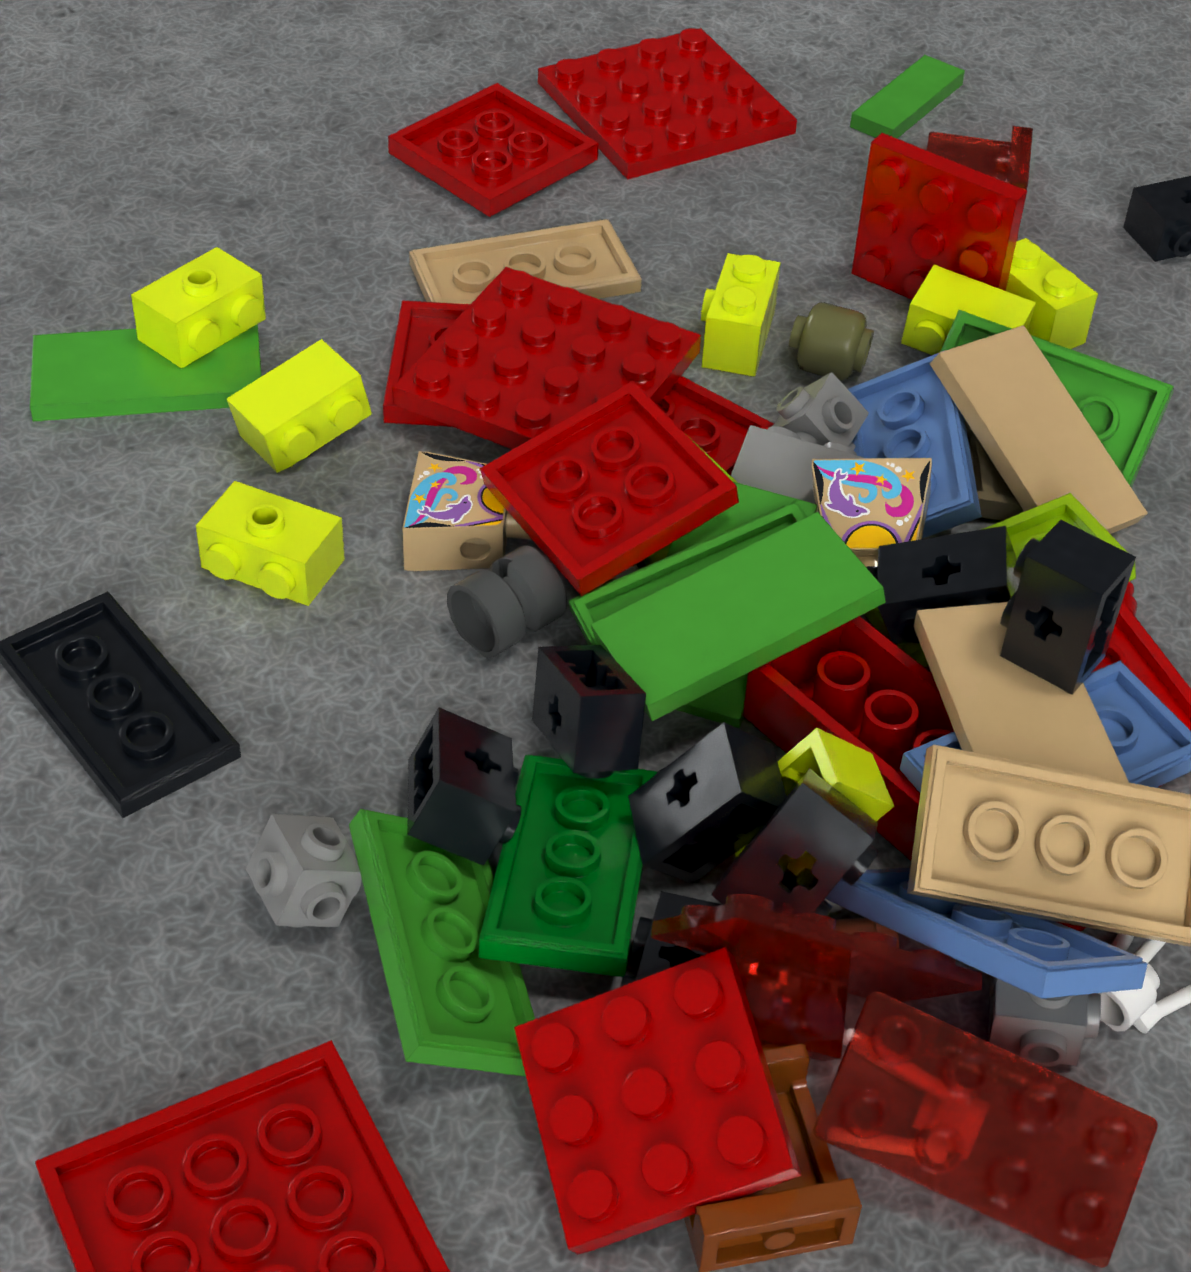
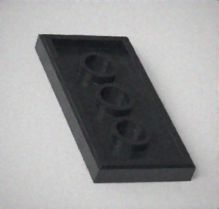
(117, 703)

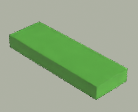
(907, 98)

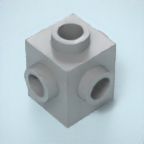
(822, 412)
(304, 871)
(1041, 1029)

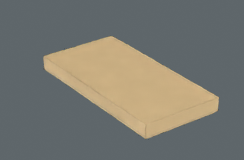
(572, 256)
(1034, 427)
(1003, 707)
(1053, 845)

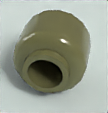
(831, 340)

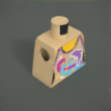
(873, 501)
(454, 517)

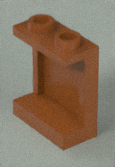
(791, 1216)

